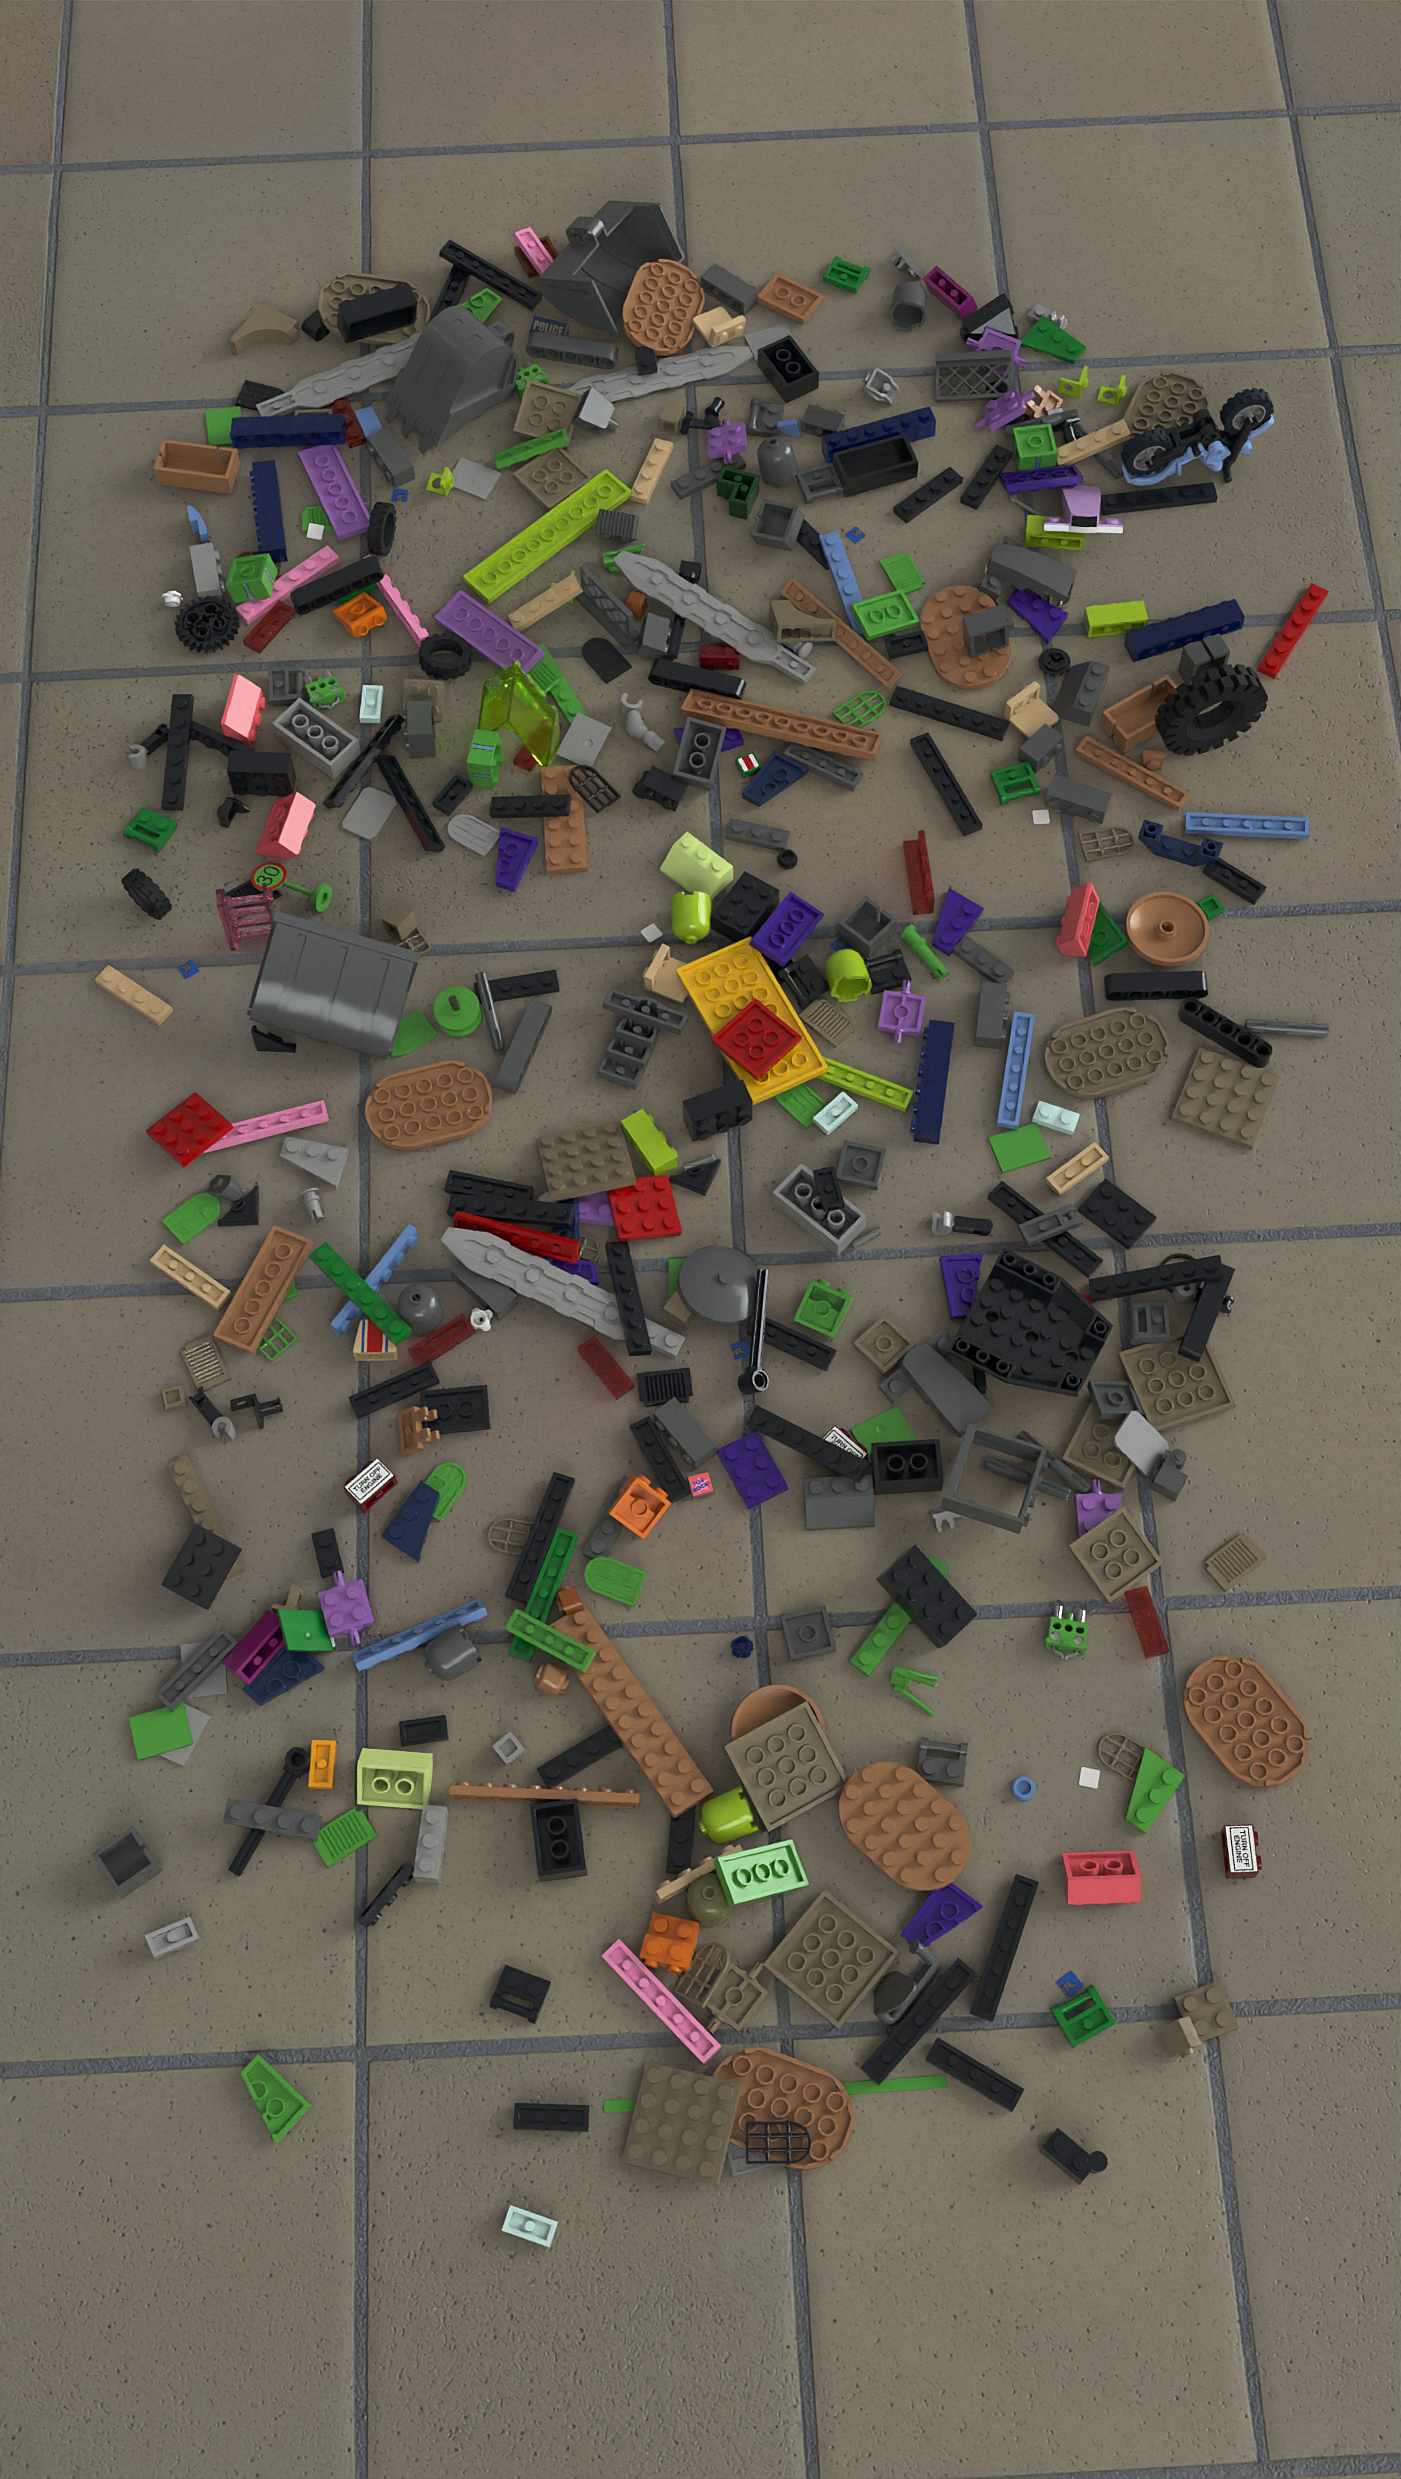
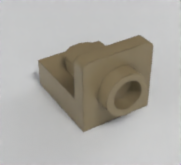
(291, 1600)

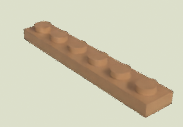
(1132, 773)

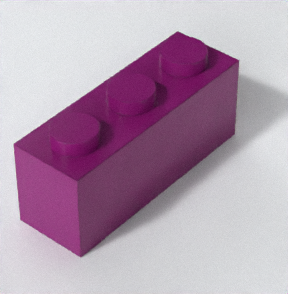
(950, 293)
(256, 1648)

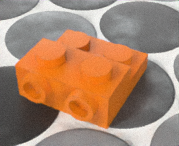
(360, 615)
(639, 1505)
(669, 1943)

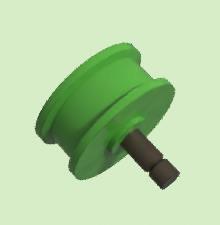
(458, 1011)

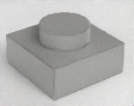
(508, 1748)

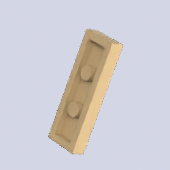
(1077, 1169)

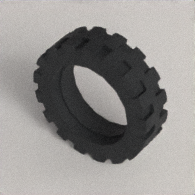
(381, 528)
(441, 669)
(146, 894)

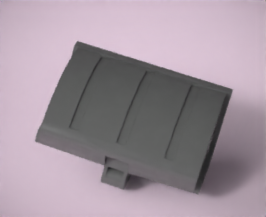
(602, 259)
(332, 985)

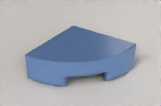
(789, 427)

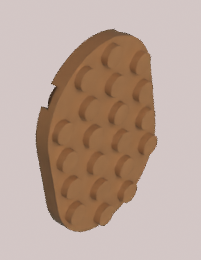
(662, 307)
(943, 629)
(428, 1105)
(1246, 1721)
(904, 1826)
(790, 2090)

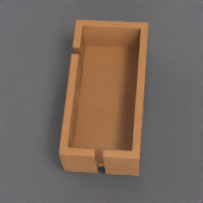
(196, 466)
(1134, 717)

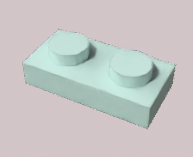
(371, 704)
(835, 1113)
(1056, 1118)
(530, 2226)

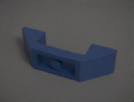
(1177, 849)

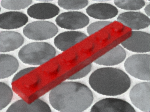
(1292, 631)
(521, 1237)

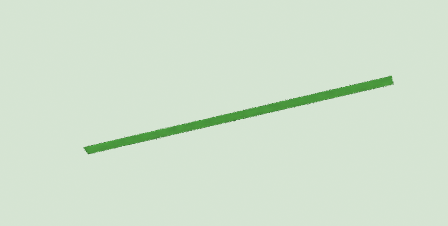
(851, 2088)

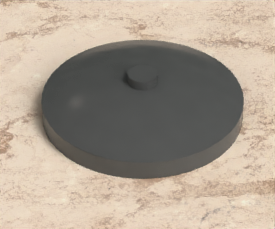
(718, 1285)

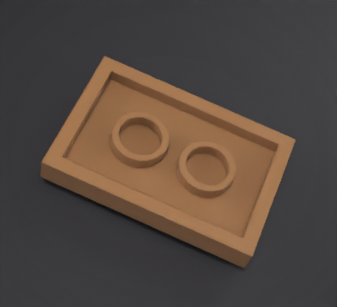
(790, 298)

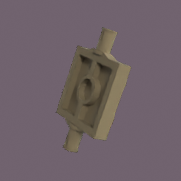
(736, 1997)

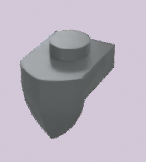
(225, 1187)

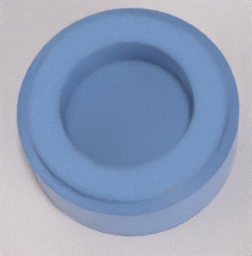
(1023, 1788)

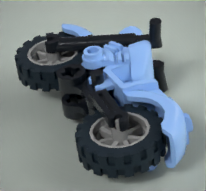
(1161, 453)

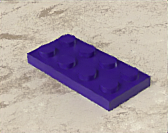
(1041, 478)
(786, 929)

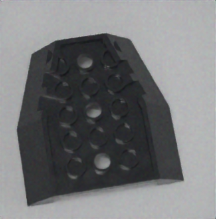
(1038, 1304)

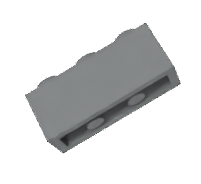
(207, 572)
(431, 1844)

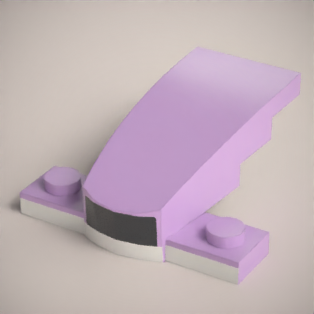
(1081, 512)

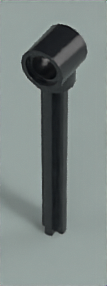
(691, 572)
(754, 1377)
(276, 1799)

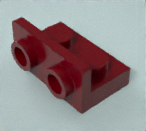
(719, 657)

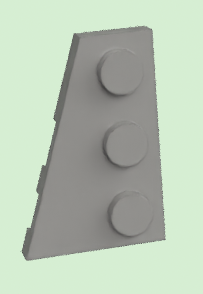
(319, 1159)

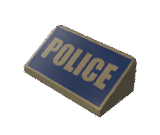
(548, 325)

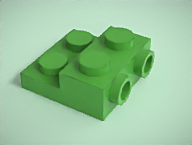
(823, 1307)

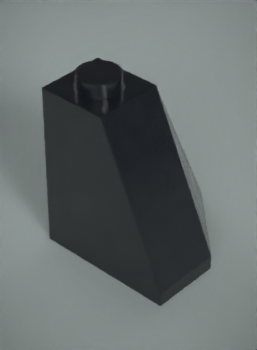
(993, 315)

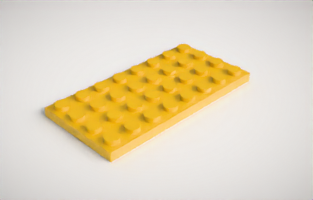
(724, 986)

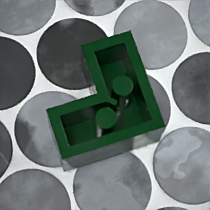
(740, 489)

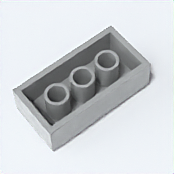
(316, 738)
(800, 1202)

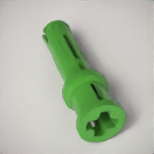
(919, 946)

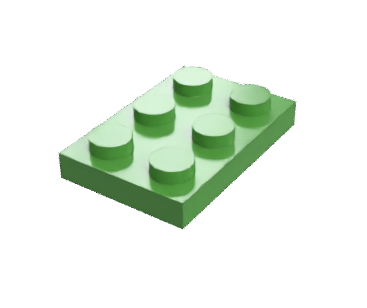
(884, 614)

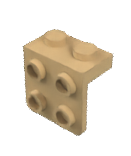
(718, 326)
(1028, 711)
(662, 976)

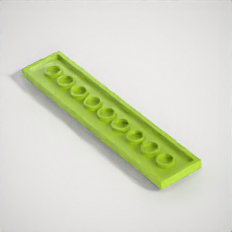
(546, 536)

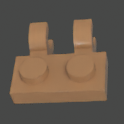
(1047, 401)
(411, 1431)

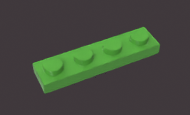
(531, 448)
(550, 1640)

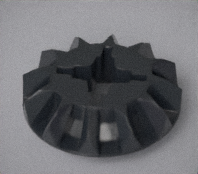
(1056, 655)

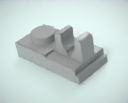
(905, 259)
(1039, 310)
(939, 1515)
(171, 1938)

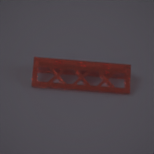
(919, 875)

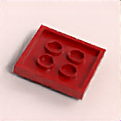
(756, 1039)
(189, 1129)
(644, 1210)

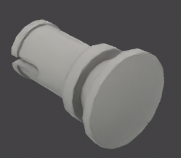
(802, 649)
(311, 1201)

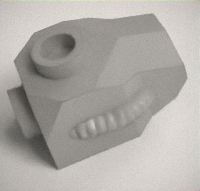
(880, 386)

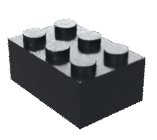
(788, 369)
(261, 773)
(745, 908)
(717, 1110)
(906, 1466)
(201, 1567)
(558, 1840)

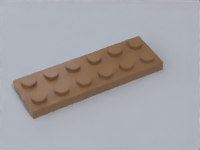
(564, 834)
(263, 1289)

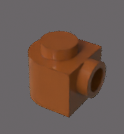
(636, 603)
(569, 1600)

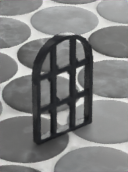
(592, 795)
(767, 2149)

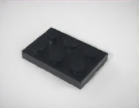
(1117, 1214)
(457, 1409)

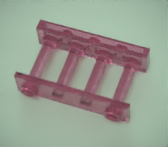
(229, 914)

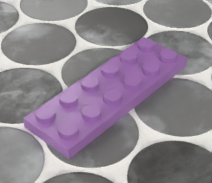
(335, 490)
(488, 633)

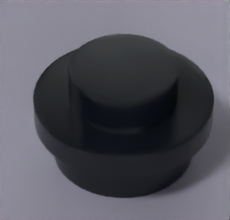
(787, 859)

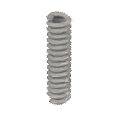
(702, 1161)
(870, 1235)

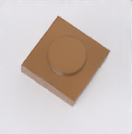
(1153, 759)

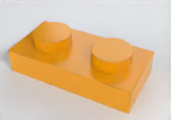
(322, 1764)

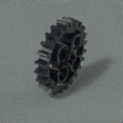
(207, 624)

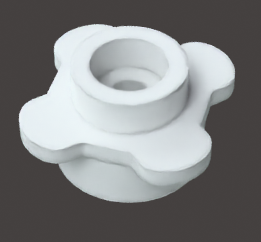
(172, 598)
(475, 1319)

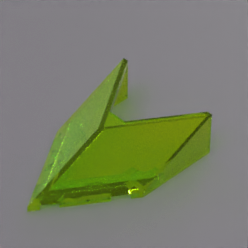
(519, 705)

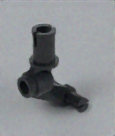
(710, 421)

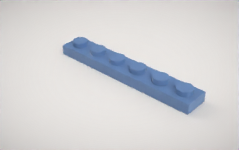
(842, 575)
(1246, 825)
(1015, 1070)
(380, 1274)
(421, 1633)

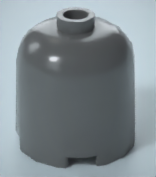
(908, 306)
(777, 461)
(420, 1309)
(451, 1654)

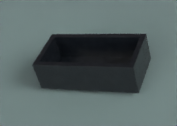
(376, 313)
(875, 465)
(926, 1596)

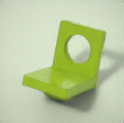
(1077, 386)
(1117, 393)
(446, 482)

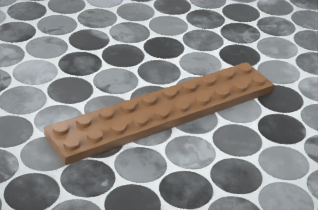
(782, 724)
(635, 1718)

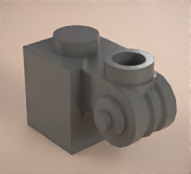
(1168, 1479)

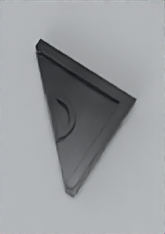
(271, 1042)
(697, 1178)
(243, 1212)

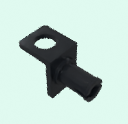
(1066, 426)
(260, 1409)

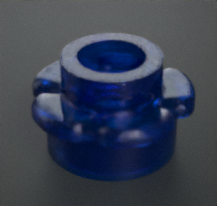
(742, 1641)

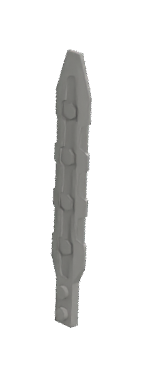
(671, 373)
(341, 381)
(710, 614)
(549, 1285)

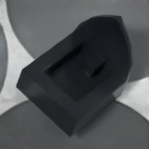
(646, 361)
(228, 810)

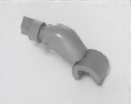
(636, 727)

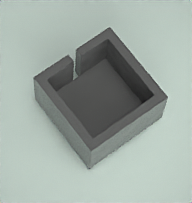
(781, 523)
(988, 622)
(1203, 656)
(419, 729)
(862, 929)
(127, 1862)

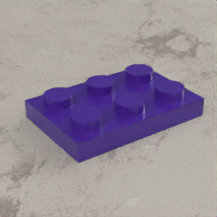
(752, 1470)

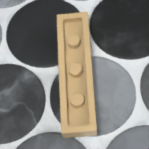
(1093, 443)
(651, 471)
(545, 603)
(133, 995)
(190, 1277)
(669, 1889)

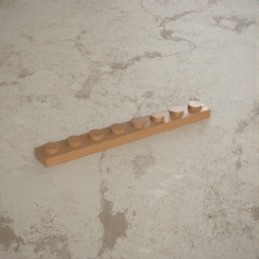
(845, 636)
(535, 1795)

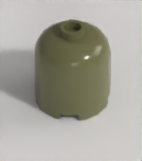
(707, 1901)

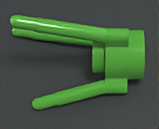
(608, 557)
(904, 1676)

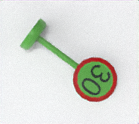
(275, 877)

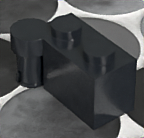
(661, 788)
(1072, 2158)

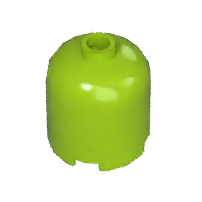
(690, 916)
(847, 975)
(727, 1817)

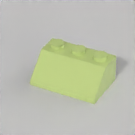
(697, 867)
(394, 1778)

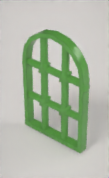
(863, 701)
(277, 1334)

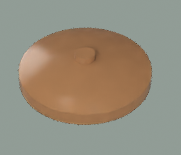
(1166, 929)
(766, 1704)

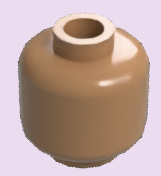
(551, 1678)

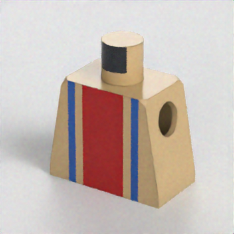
(373, 1344)

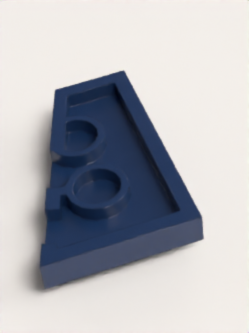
(773, 778)
(411, 1523)
(282, 1674)

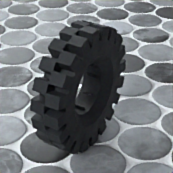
(1241, 703)

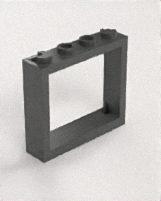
(1006, 1445)

